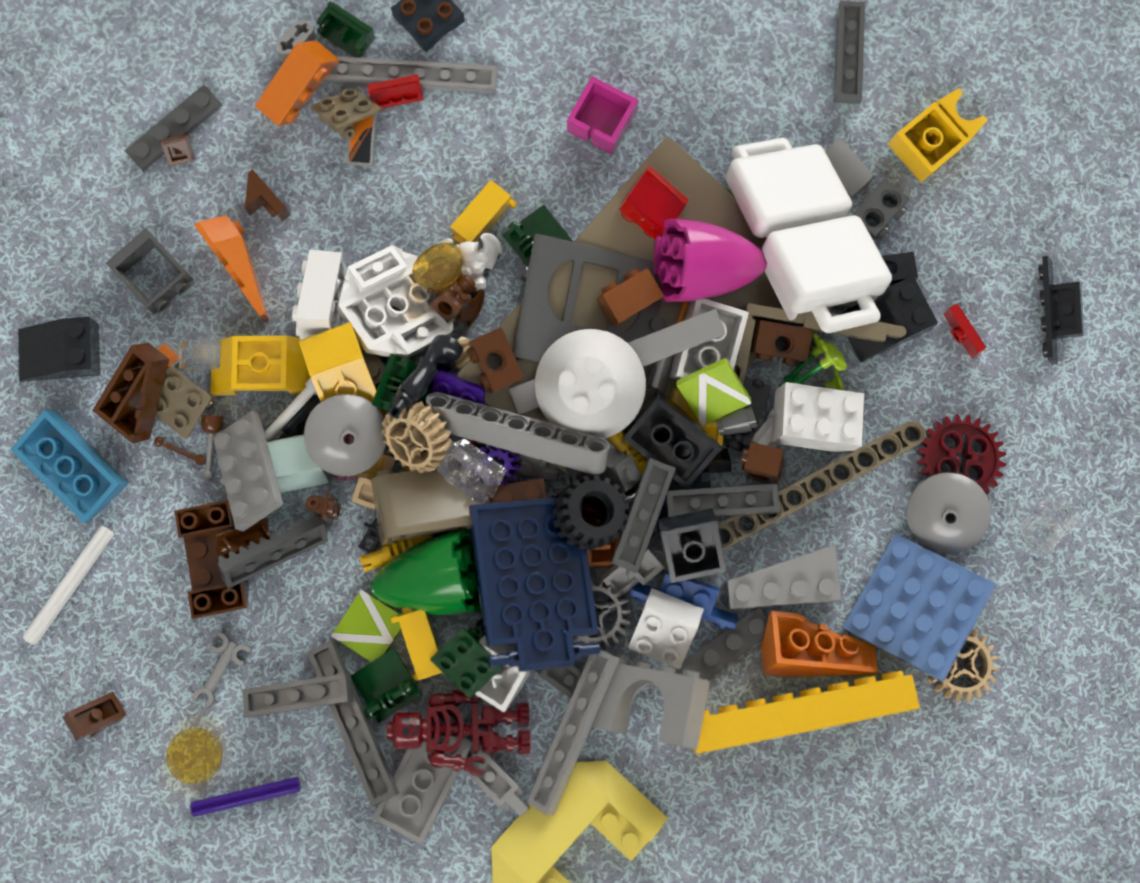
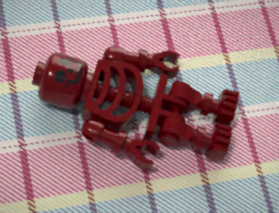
(410, 730)

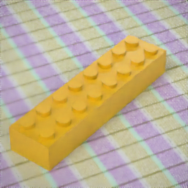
(807, 712)

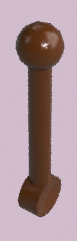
(199, 459)

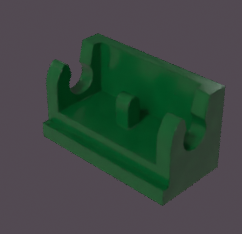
(345, 30)

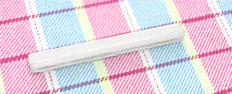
(68, 585)

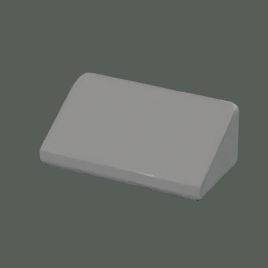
(849, 167)
(659, 374)

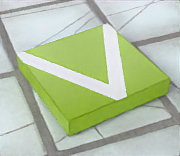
(714, 391)
(367, 627)

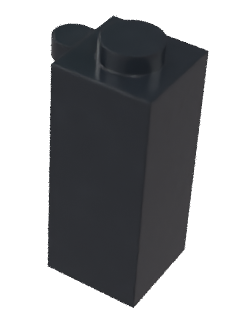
(758, 393)

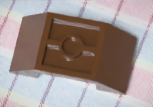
(198, 530)

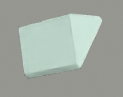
(293, 465)

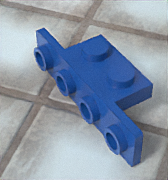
(695, 593)

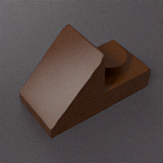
(259, 195)
(94, 716)

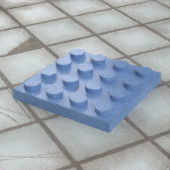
(919, 607)

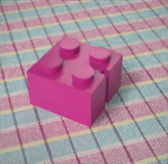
(602, 115)

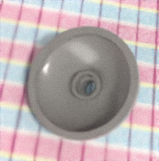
(331, 422)
(944, 495)

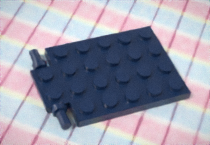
(531, 586)

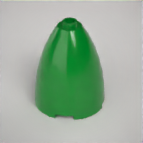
(430, 577)

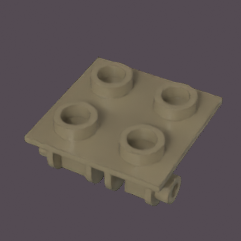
(344, 110)
(182, 402)

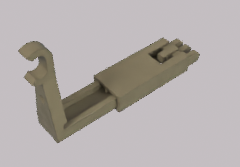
(872, 332)

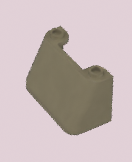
(418, 505)

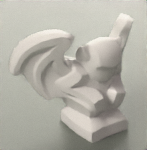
(478, 260)

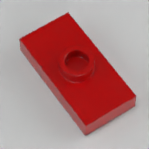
(396, 91)
(963, 331)

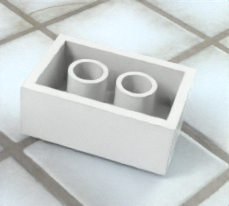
(319, 293)
(705, 354)
(818, 418)

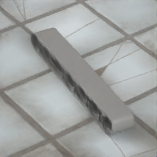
(520, 433)

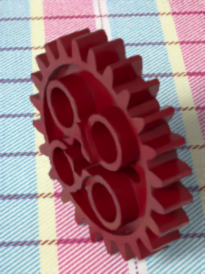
(937, 452)

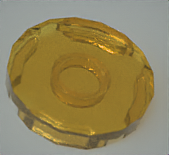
(438, 266)
(194, 755)

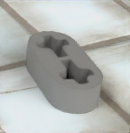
(291, 37)

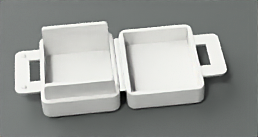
(811, 246)

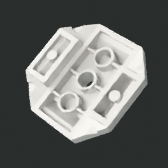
(367, 299)

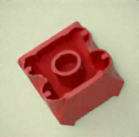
(652, 203)

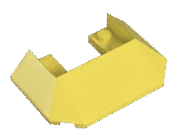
(592, 795)

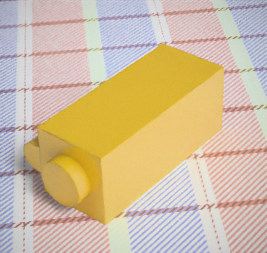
(481, 214)
(419, 641)

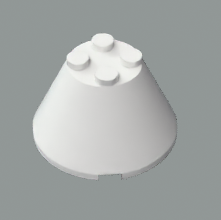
(590, 383)

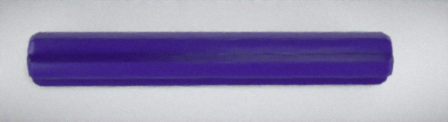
(245, 796)

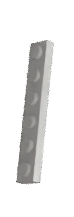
(573, 732)

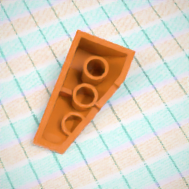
(232, 250)
(805, 649)

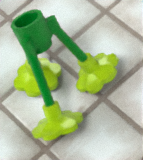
(832, 357)

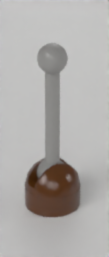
(210, 424)

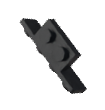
(1062, 310)

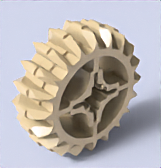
(419, 442)
(970, 671)

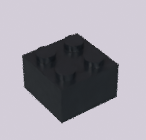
(692, 545)

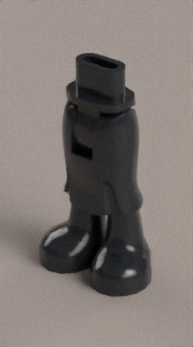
(438, 356)

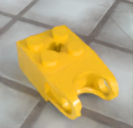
(934, 136)

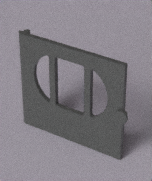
(539, 325)

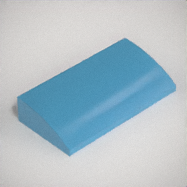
(69, 465)

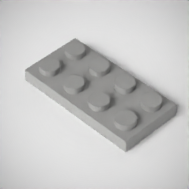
(247, 471)
(420, 790)

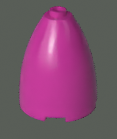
(703, 261)

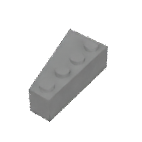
(793, 582)

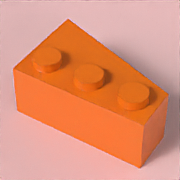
(296, 82)

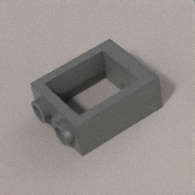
(136, 250)

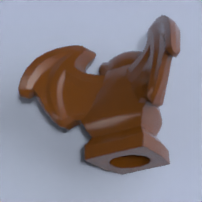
(456, 300)

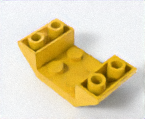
(338, 364)
(259, 365)

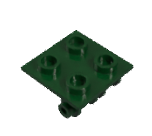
(522, 234)
(394, 375)
(466, 661)
(386, 686)

